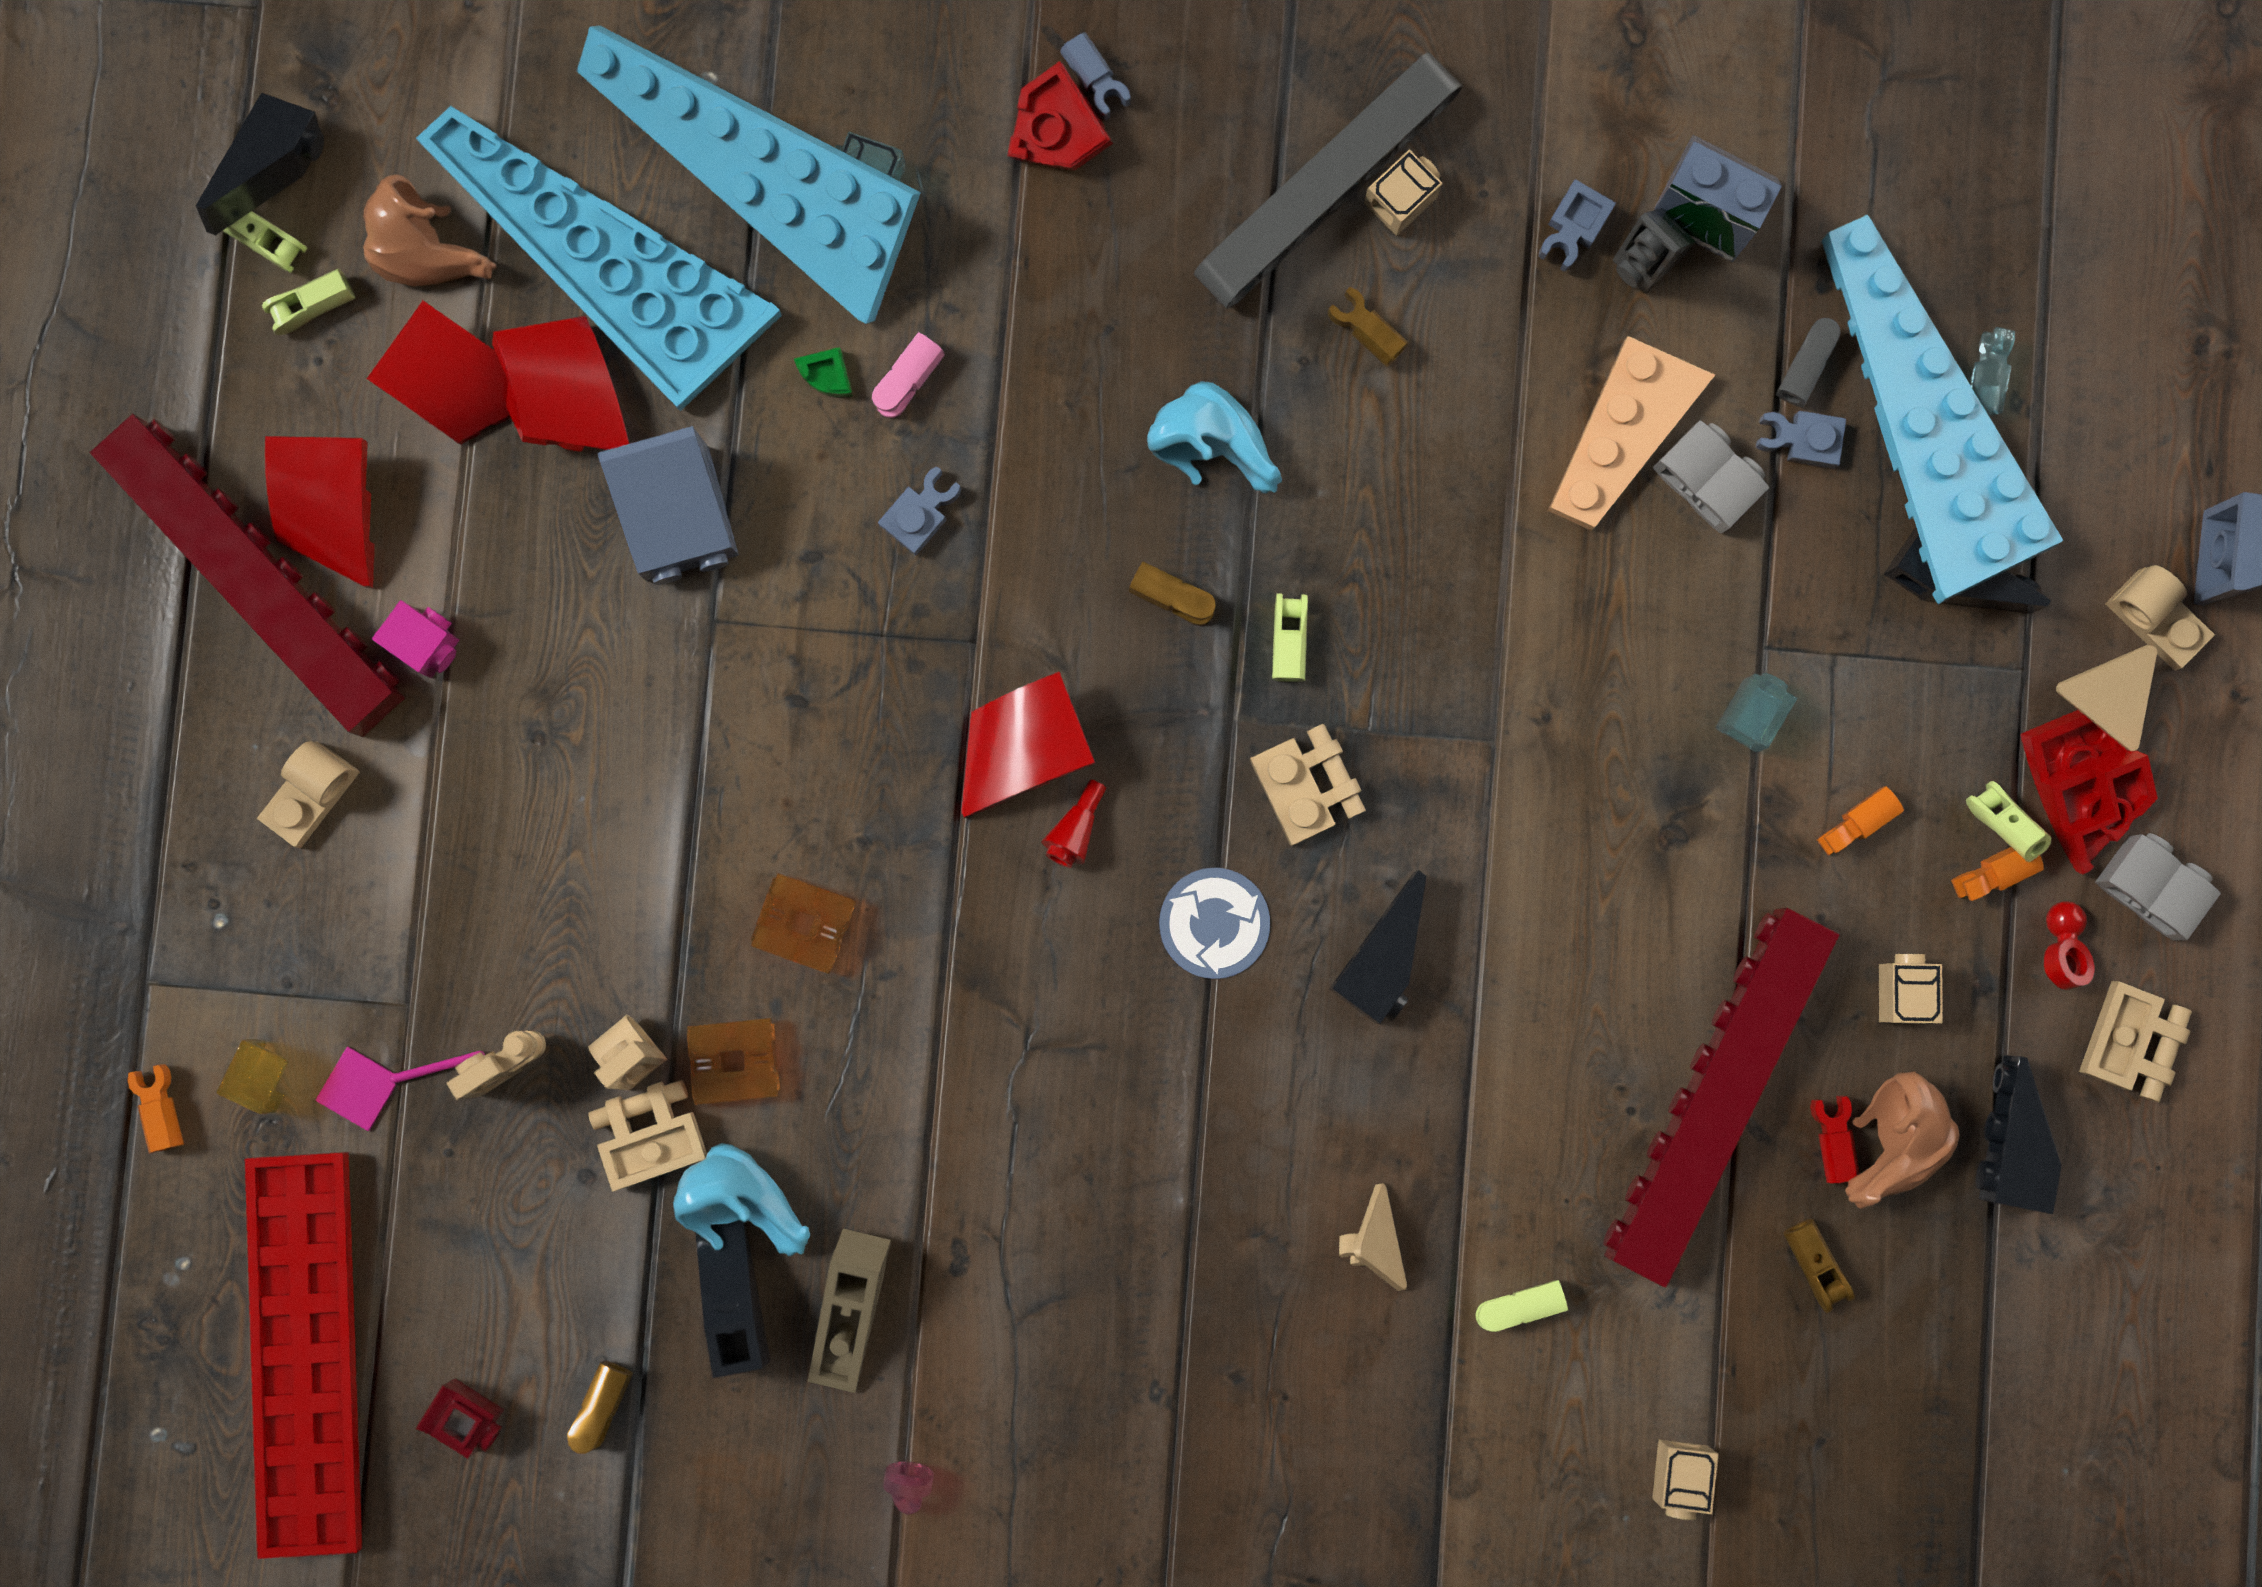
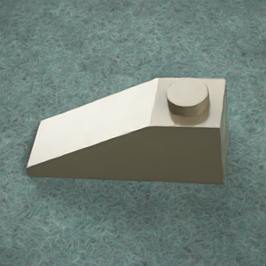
(848, 1309)

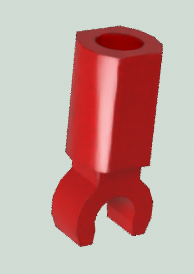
(1836, 1141)

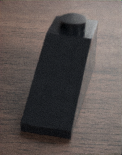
(262, 161)
(1384, 960)

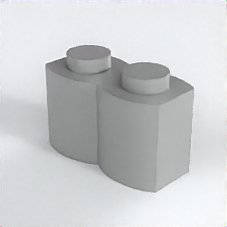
(1712, 476)
(2158, 886)

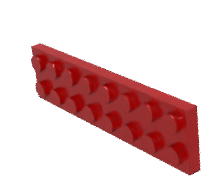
(303, 1355)

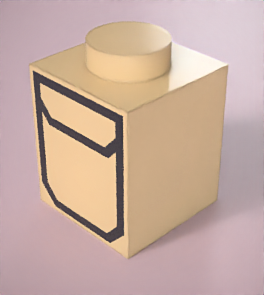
(1404, 191)
(1910, 990)
(1685, 1478)

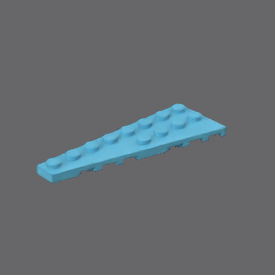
(800, 193)
(646, 294)
(1955, 468)

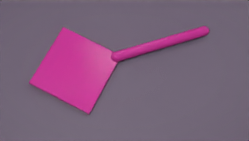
(362, 1087)

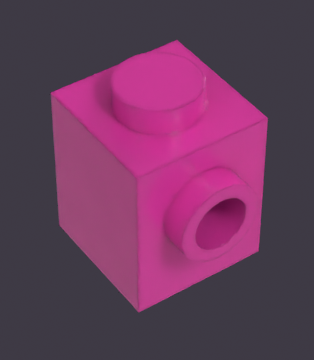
(418, 638)

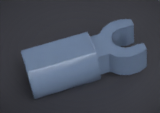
(1094, 73)

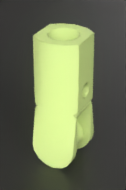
(259, 234)
(315, 297)
(1290, 645)
(2010, 824)
(1522, 1307)

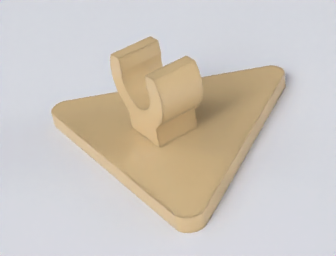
(2115, 694)
(1376, 1242)

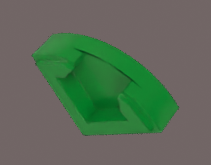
(825, 372)

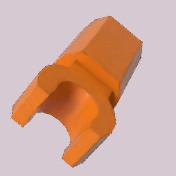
(1862, 820)
(1996, 873)
(157, 1110)

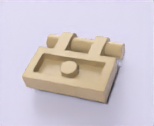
(1294, 792)
(2124, 1035)
(485, 1072)
(652, 1150)

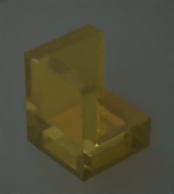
(254, 1077)

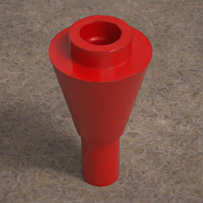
(1071, 835)

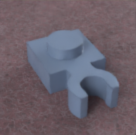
(1578, 220)
(1810, 438)
(916, 517)

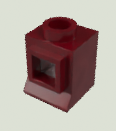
(462, 1419)

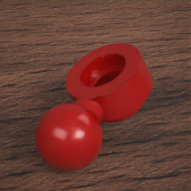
(2068, 960)

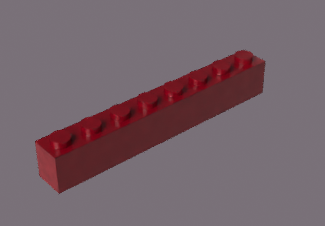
(248, 575)
(1720, 1095)

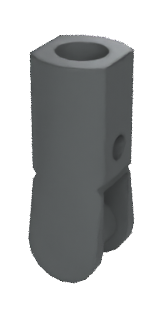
(1809, 362)

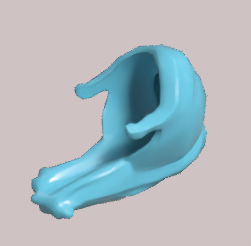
(1209, 425)
(736, 1188)

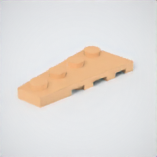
(1629, 422)

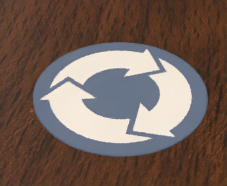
(1214, 923)

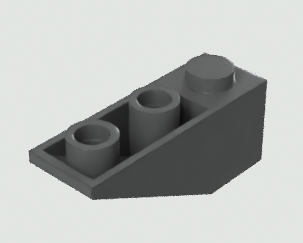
(1652, 249)

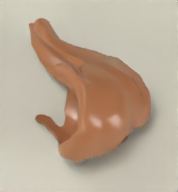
(404, 244)
(1914, 1135)

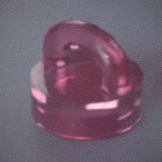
(908, 1481)

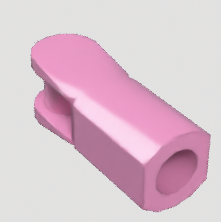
(906, 376)

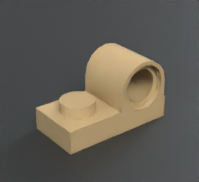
(2154, 611)
(312, 787)
(625, 1055)

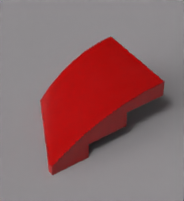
(444, 375)
(560, 386)
(322, 501)
(1022, 744)
(2087, 784)

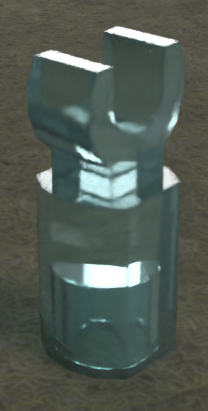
(1992, 372)

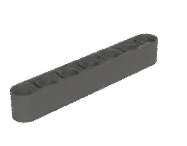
(1328, 180)

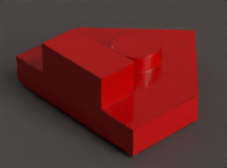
(1056, 123)

